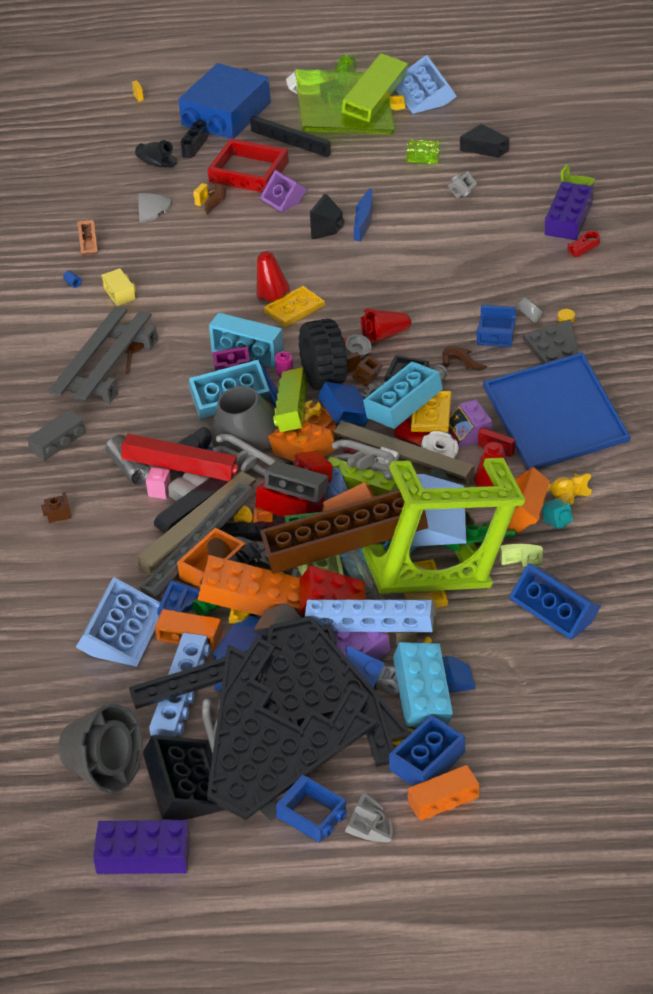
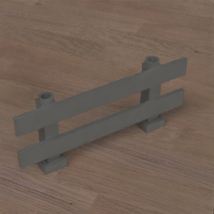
(108, 328)

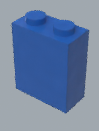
(343, 403)

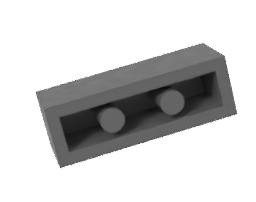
(56, 435)
(296, 481)

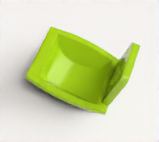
(575, 179)

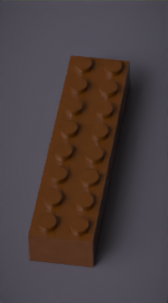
(335, 531)

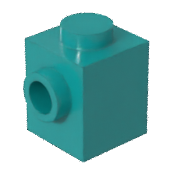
(557, 513)

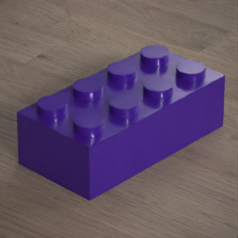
(569, 210)
(141, 847)

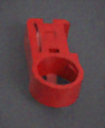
(583, 245)

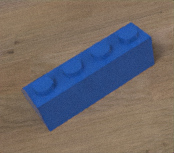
(554, 601)

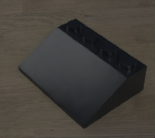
(180, 776)

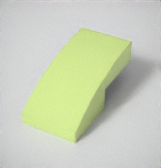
(521, 553)

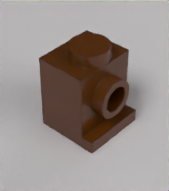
(367, 371)
(56, 508)

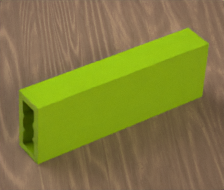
(374, 87)

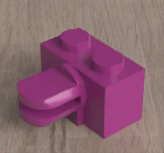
(230, 358)

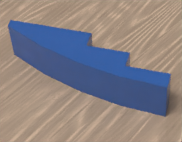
(363, 215)

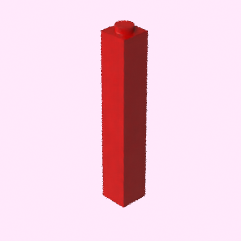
(179, 457)

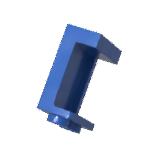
(496, 326)

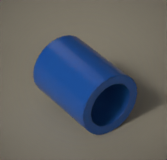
(71, 278)

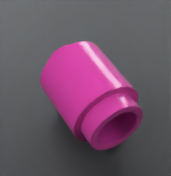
(283, 362)

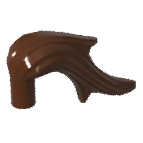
(218, 194)
(461, 354)

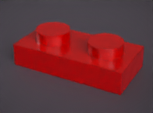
(486, 436)

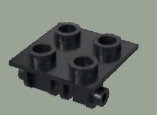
(248, 555)

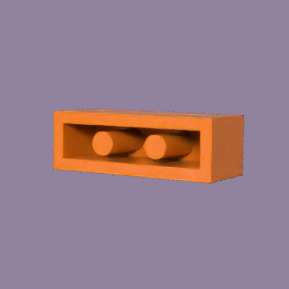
(173, 624)
(443, 793)

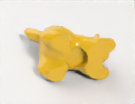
(567, 488)

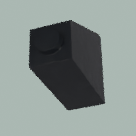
(484, 141)

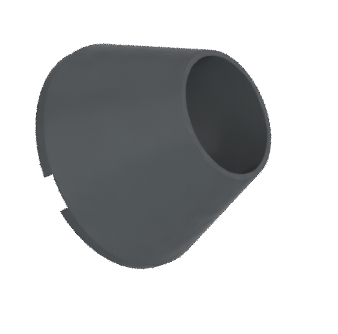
(245, 416)
(103, 747)

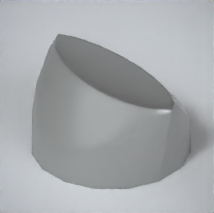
(529, 309)
(358, 344)

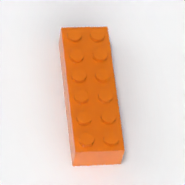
(247, 587)

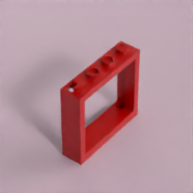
(250, 150)

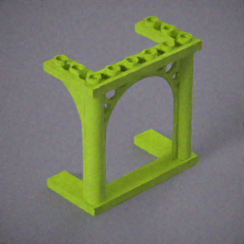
(474, 564)

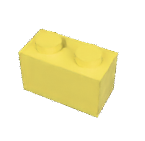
(119, 287)

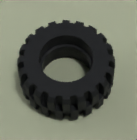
(322, 353)

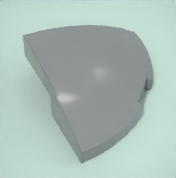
(152, 205)
(369, 821)

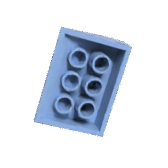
(424, 87)
(444, 525)
(120, 625)

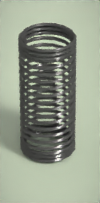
(129, 474)

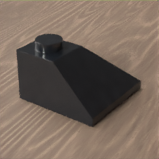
(325, 218)

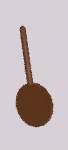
(132, 348)
(217, 548)

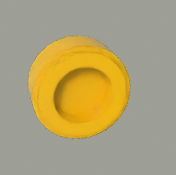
(566, 314)

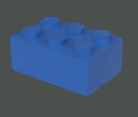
(427, 752)

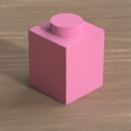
(158, 483)

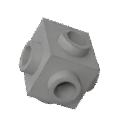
(462, 184)

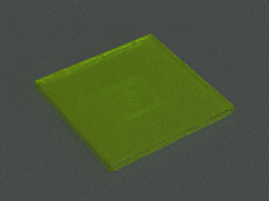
(321, 104)

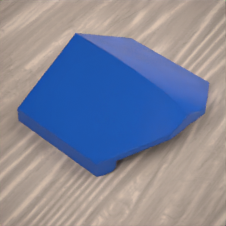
(457, 675)

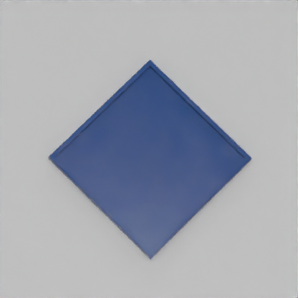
(556, 411)

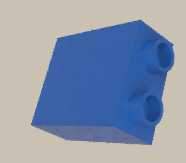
(225, 100)

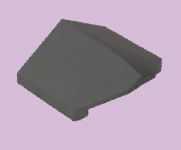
(275, 615)

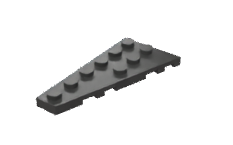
(552, 342)

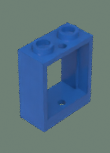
(306, 787)

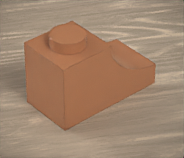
(87, 237)

